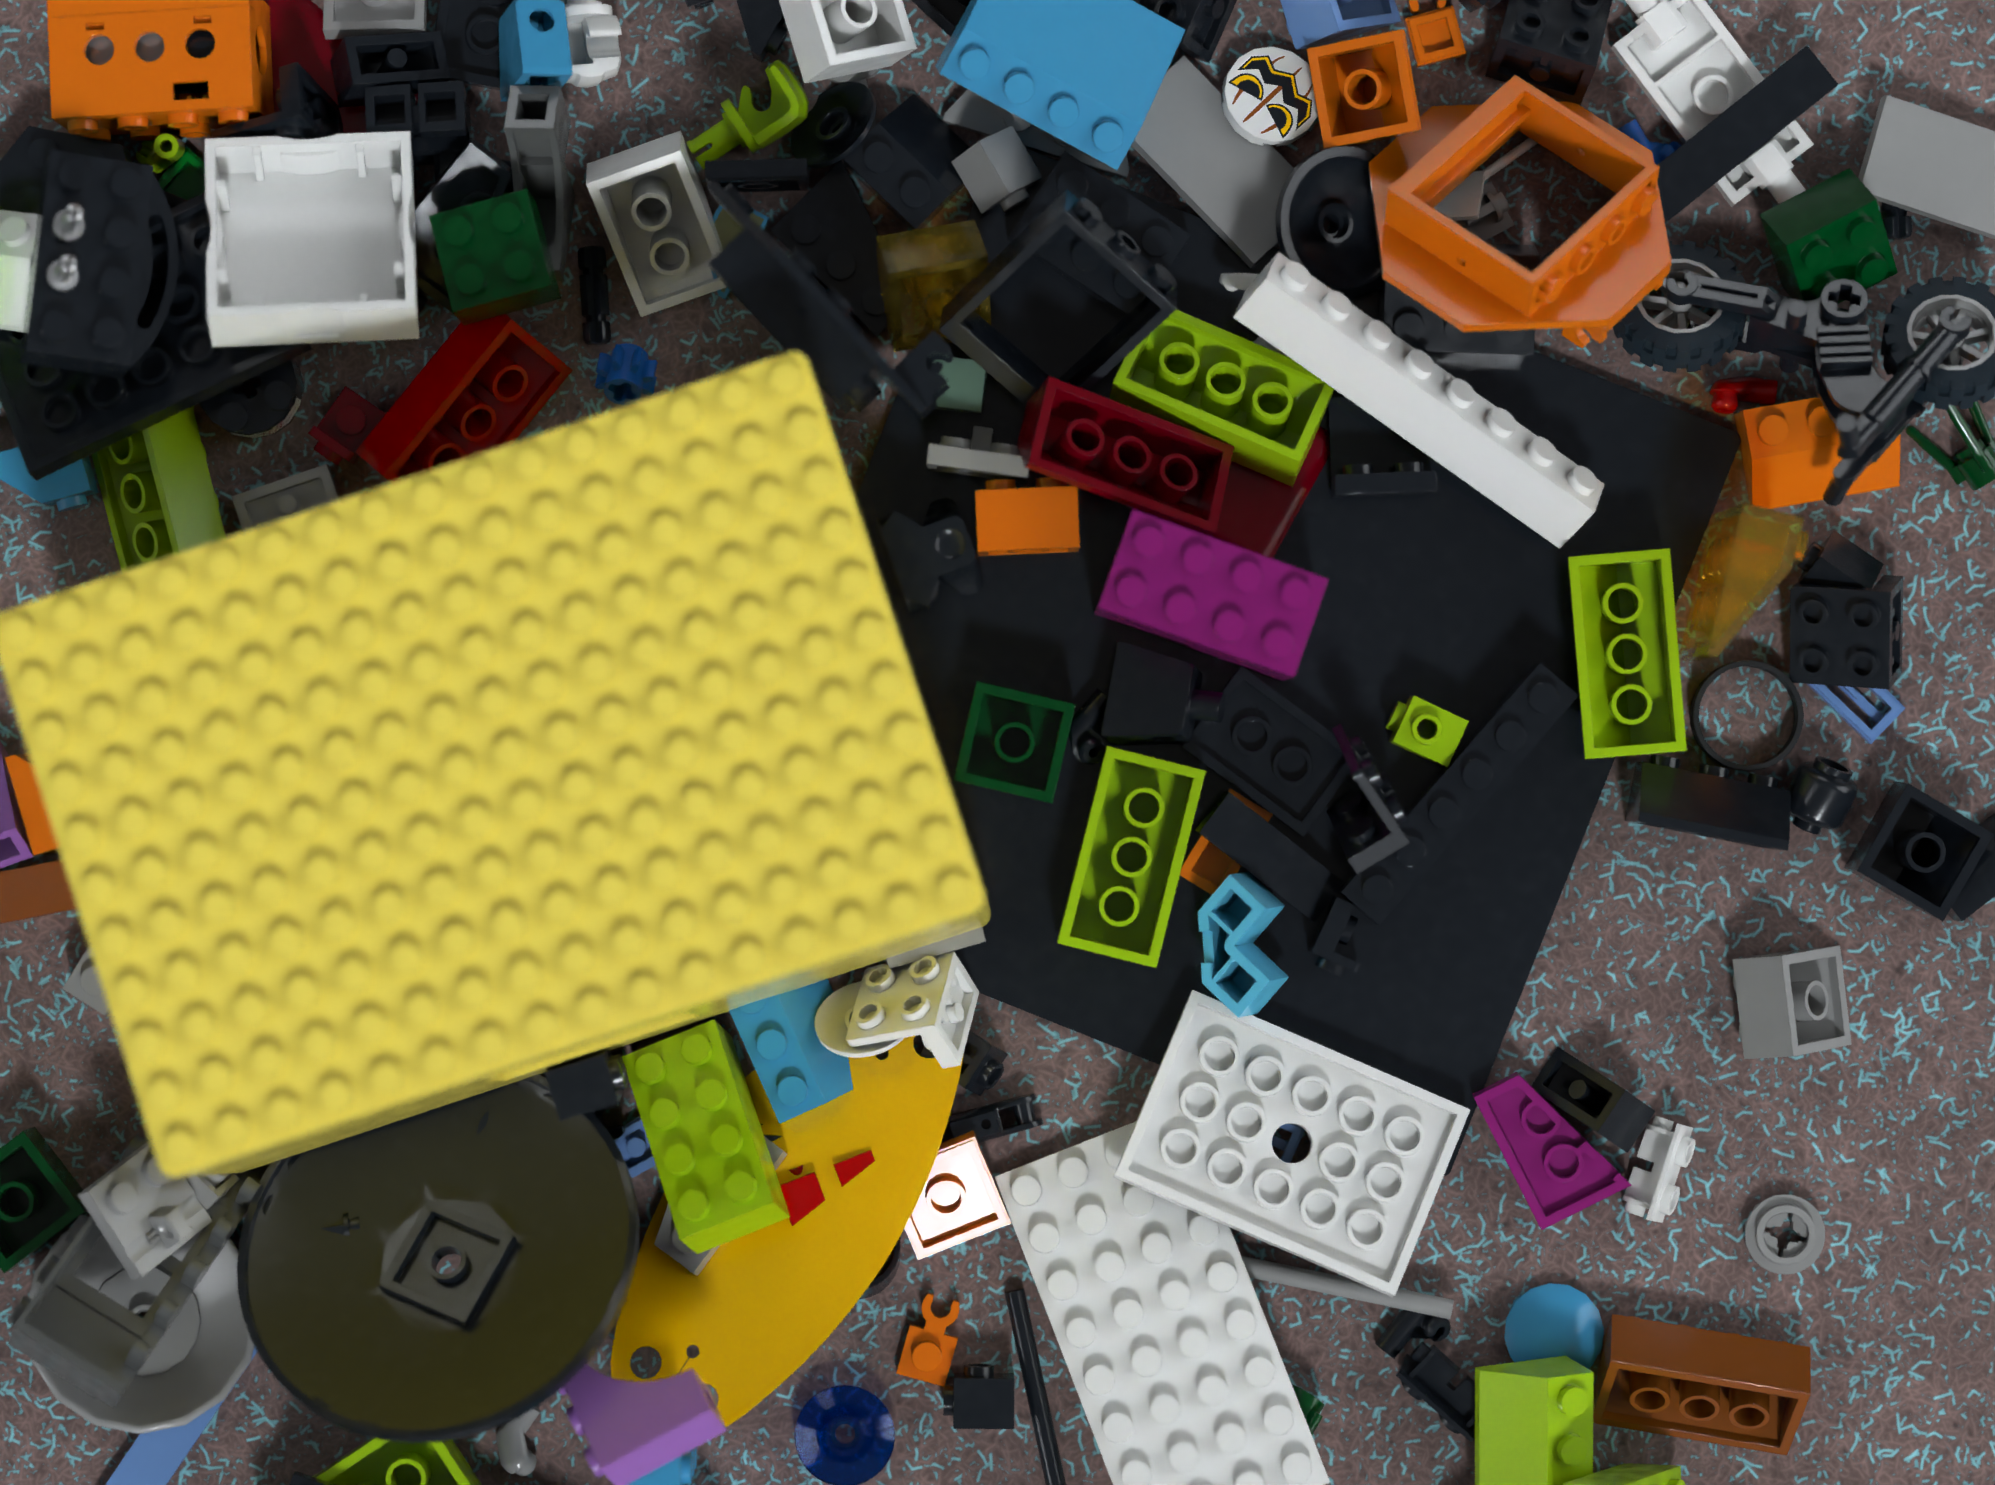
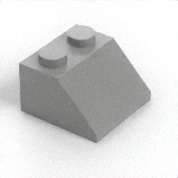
(1791, 1002)

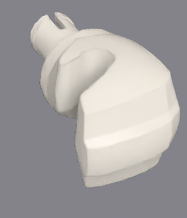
(592, 42)

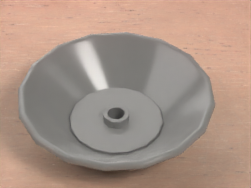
(192, 1362)

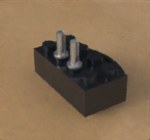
(95, 265)

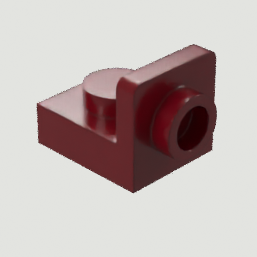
(345, 427)

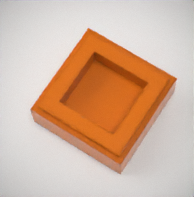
(1434, 36)

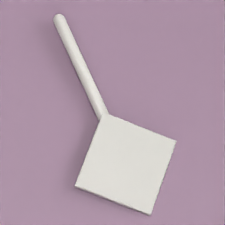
(1466, 198)

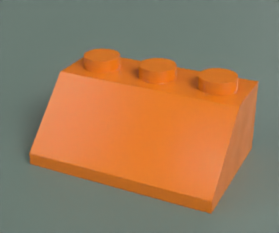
(1793, 452)

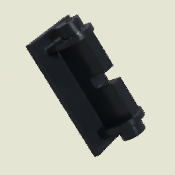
(1427, 1378)

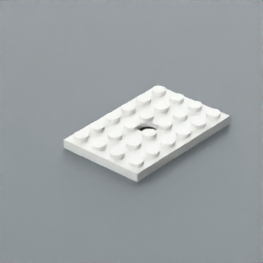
(1370, 1158)

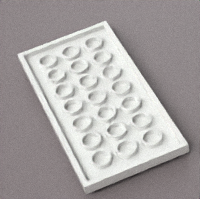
(1157, 1327)

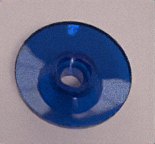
(839, 1461)

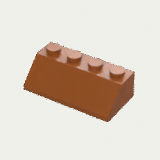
(1701, 1384)

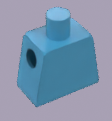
(533, 45)

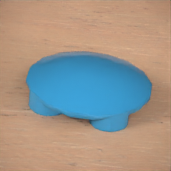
(1554, 1323)

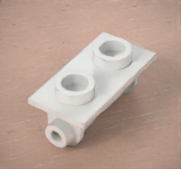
(1657, 1188)

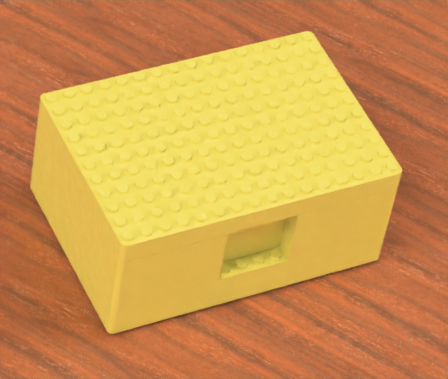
(489, 770)

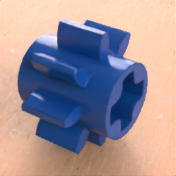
(626, 374)

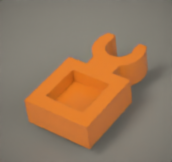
(929, 1349)

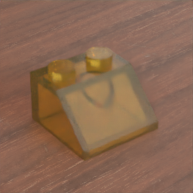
(923, 273)

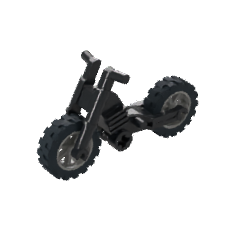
(1829, 341)

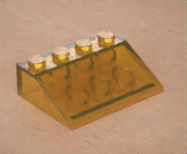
(1740, 567)

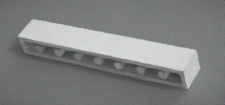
(1419, 400)

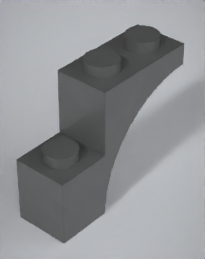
(537, 143)

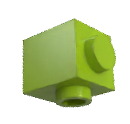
(1426, 730)

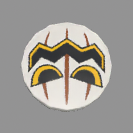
(1269, 96)

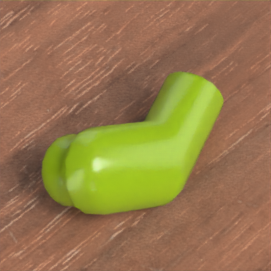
(161, 152)

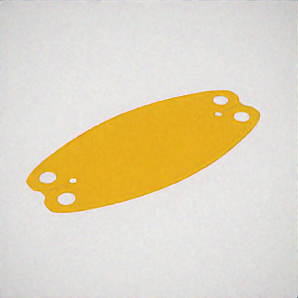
(787, 1287)

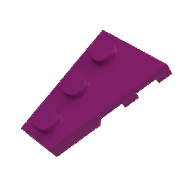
(1545, 1152)

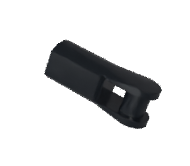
(987, 1122)

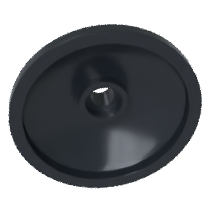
(1334, 186)

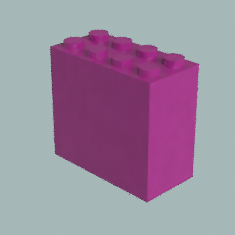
(1211, 596)

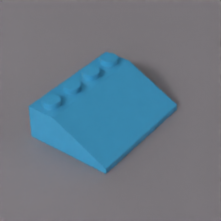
(1066, 66)

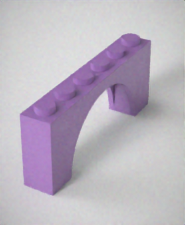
(640, 1423)

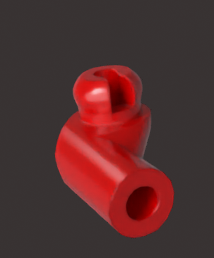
(1743, 388)

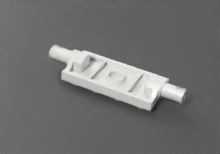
(1695, 74)

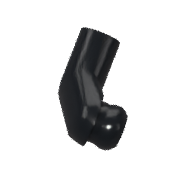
(1409, 1326)

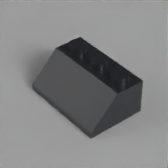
(1710, 803)

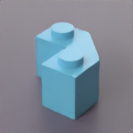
(1232, 962)

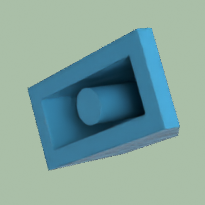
(64, 487)

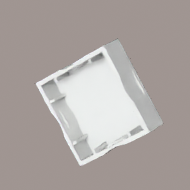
(311, 239)

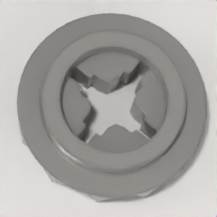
(1796, 1254)

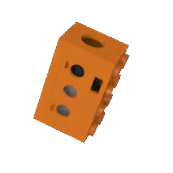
(158, 66)

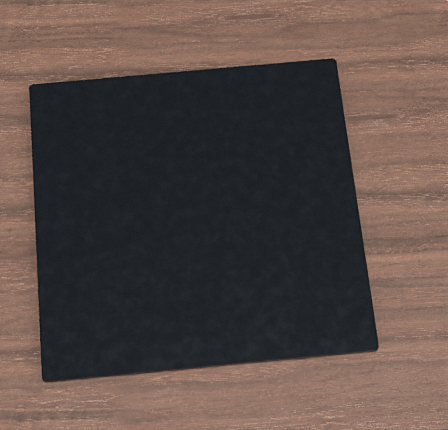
(1419, 602)

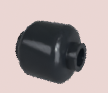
(1821, 795)

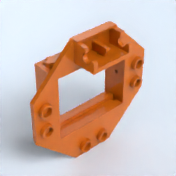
(1476, 287)

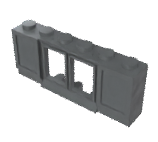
(92, 1336)

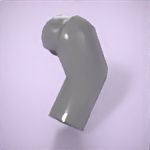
(512, 1444)

